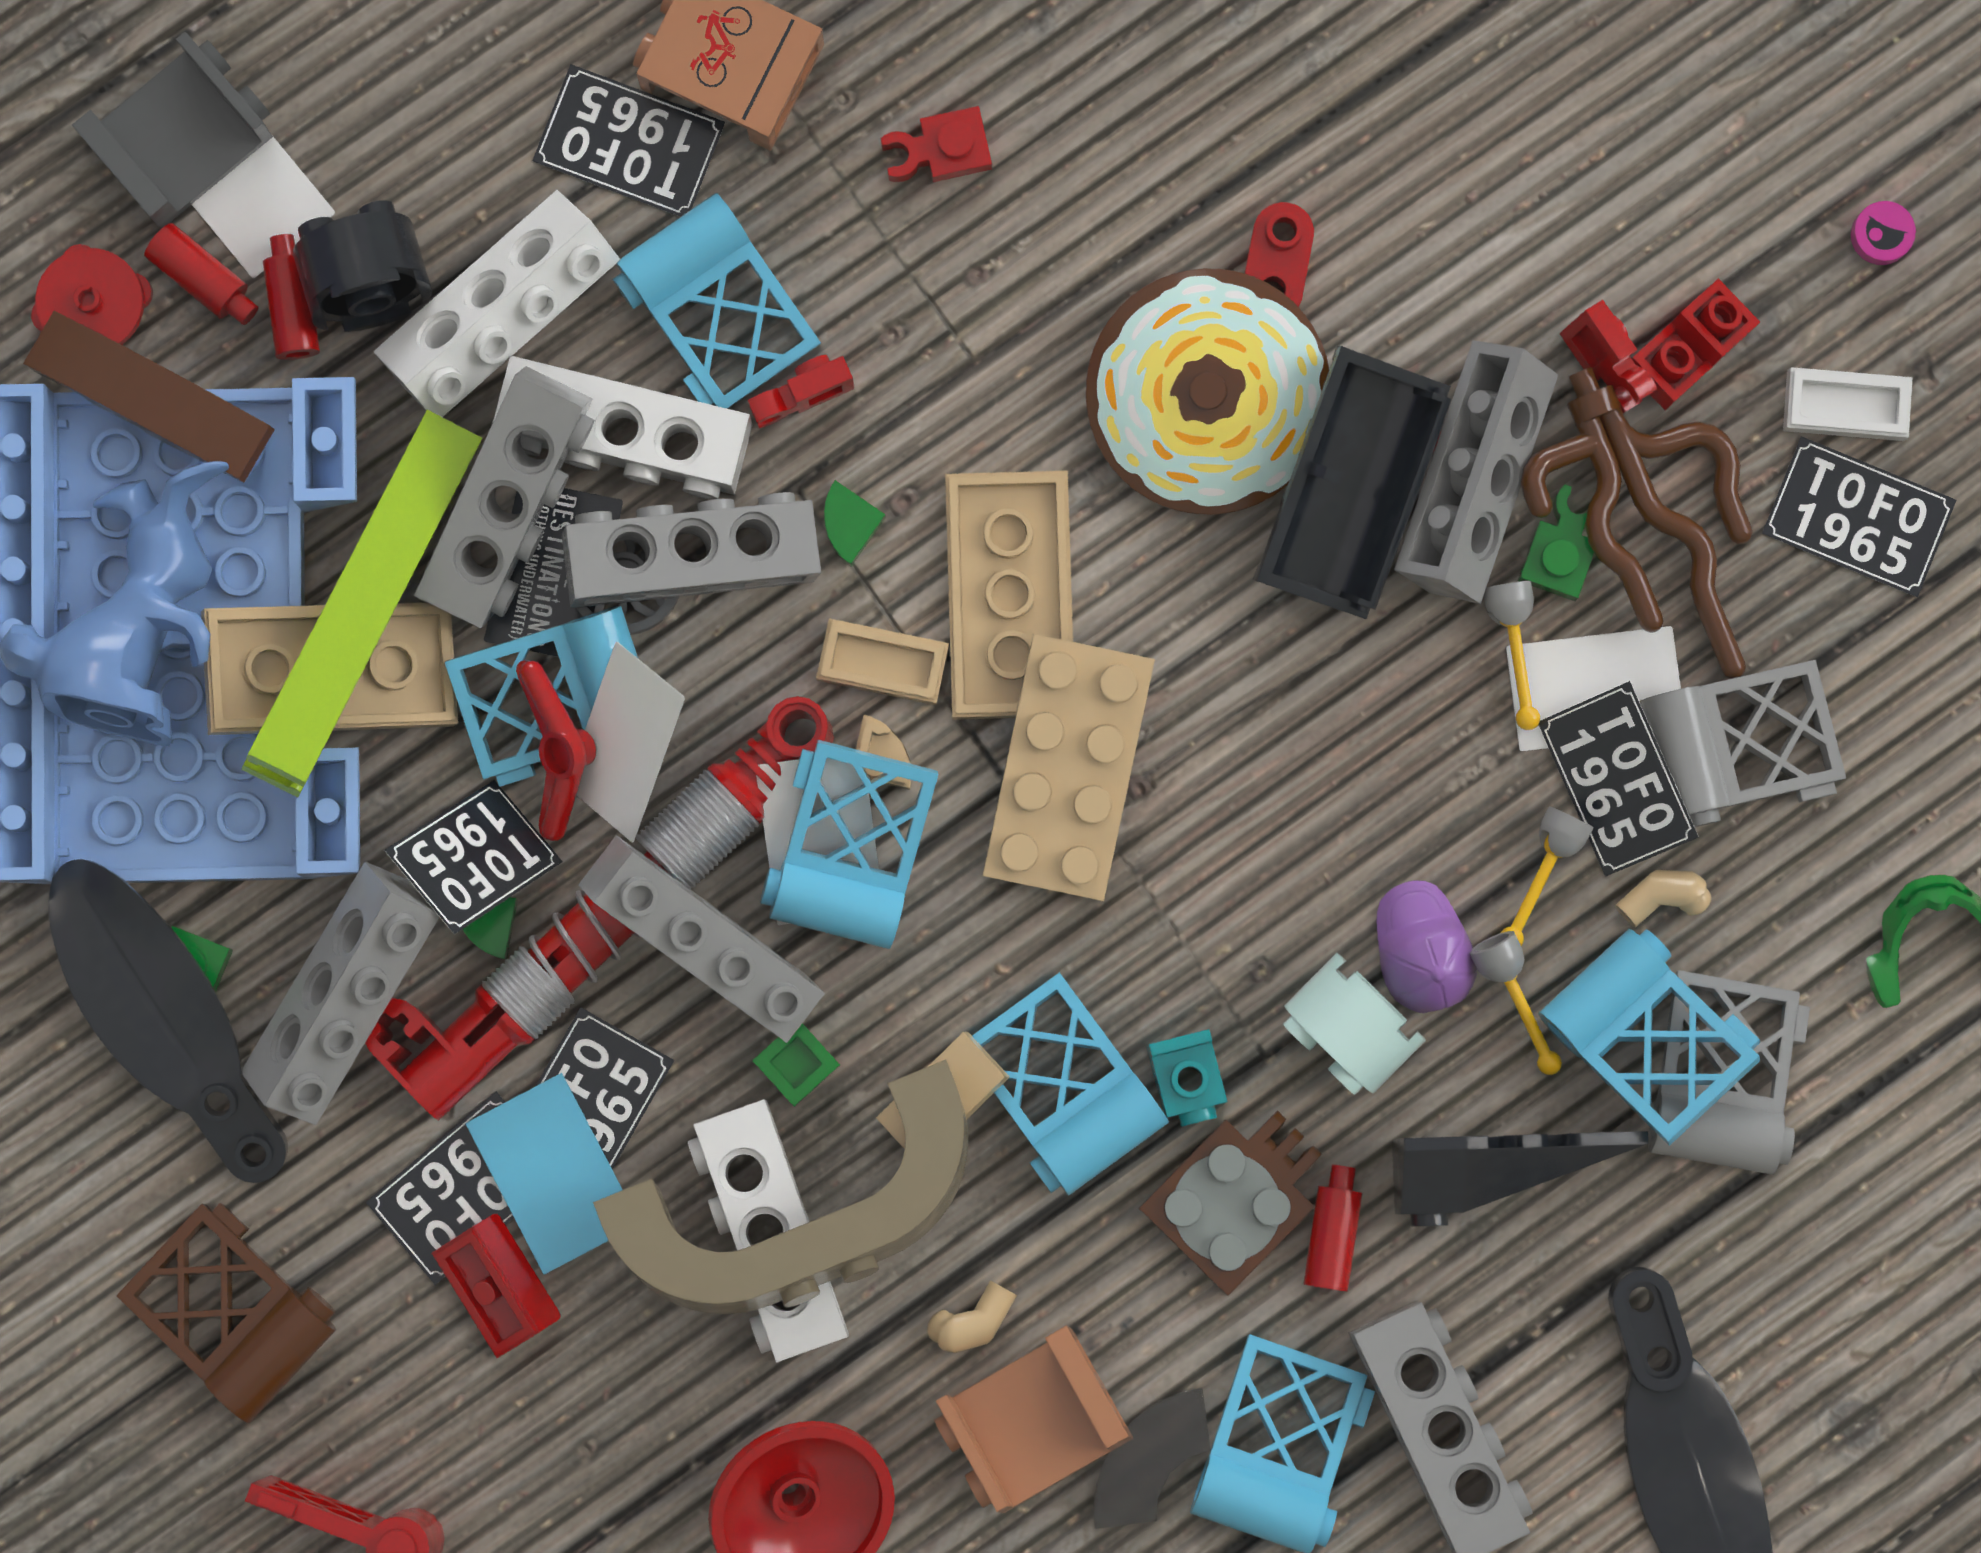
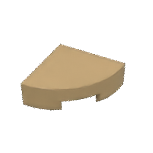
(880, 740)

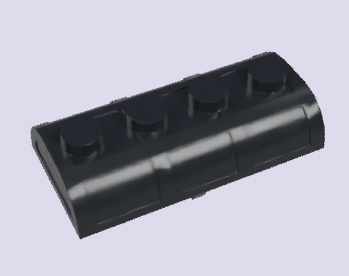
(1354, 483)

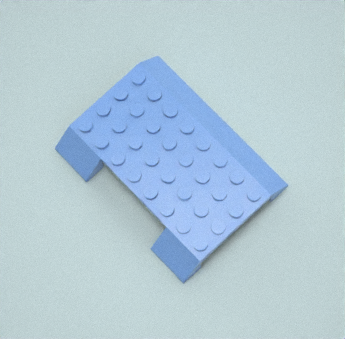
(122, 800)

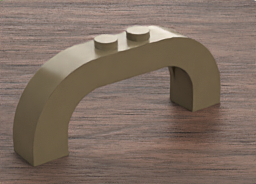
(817, 1252)

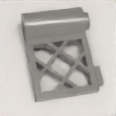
(1699, 756)
(1740, 1127)

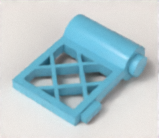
(683, 264)
(584, 654)
(837, 893)
(1614, 997)
(1094, 1125)
(1262, 1494)

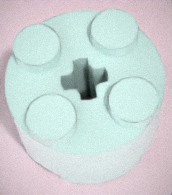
(1352, 1026)

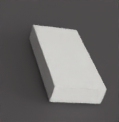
(1847, 404)

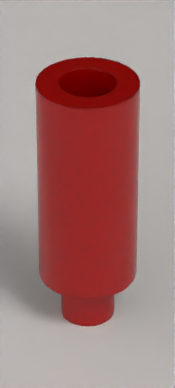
(200, 274)
(289, 314)
(1333, 1231)

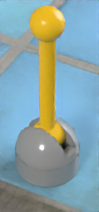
(1510, 606)
(1561, 837)
(1502, 960)

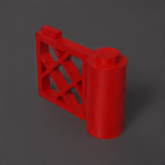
(403, 1532)

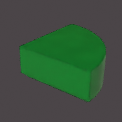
(849, 522)
(494, 929)

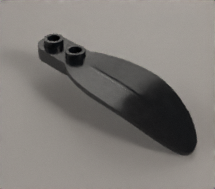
(157, 1011)
(1682, 1434)

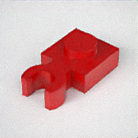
(949, 144)
(1603, 343)
(814, 384)

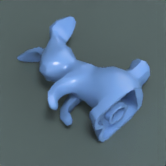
(104, 660)

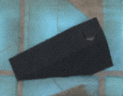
(1469, 1171)

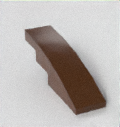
(148, 396)

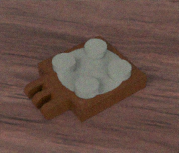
(1233, 1200)

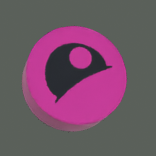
(1883, 233)

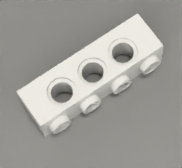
(497, 304)
(719, 432)
(754, 1133)

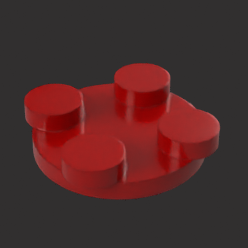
(94, 291)

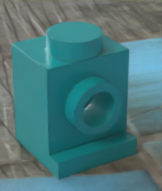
(1169, 1059)

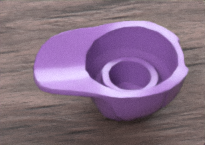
(1423, 948)

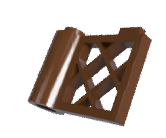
(264, 1346)

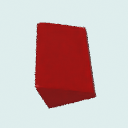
(496, 1285)

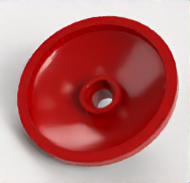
(838, 1507)

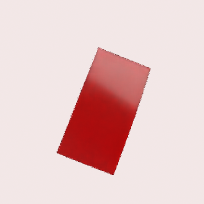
(1695, 342)

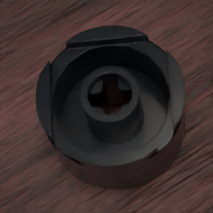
(360, 267)

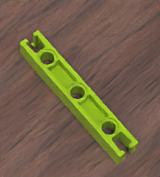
(361, 604)

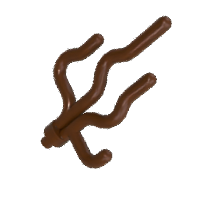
(1619, 448)

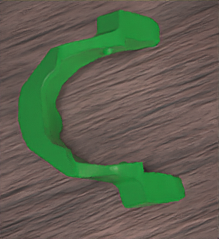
(1926, 892)

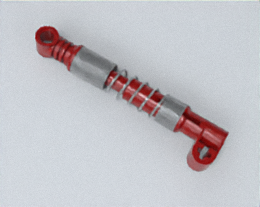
(526, 989)

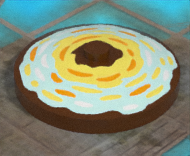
(1205, 390)

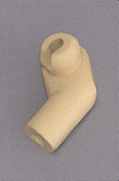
(1666, 888)
(972, 1327)

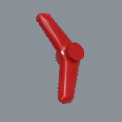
(562, 749)

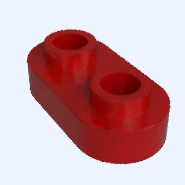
(1281, 260)

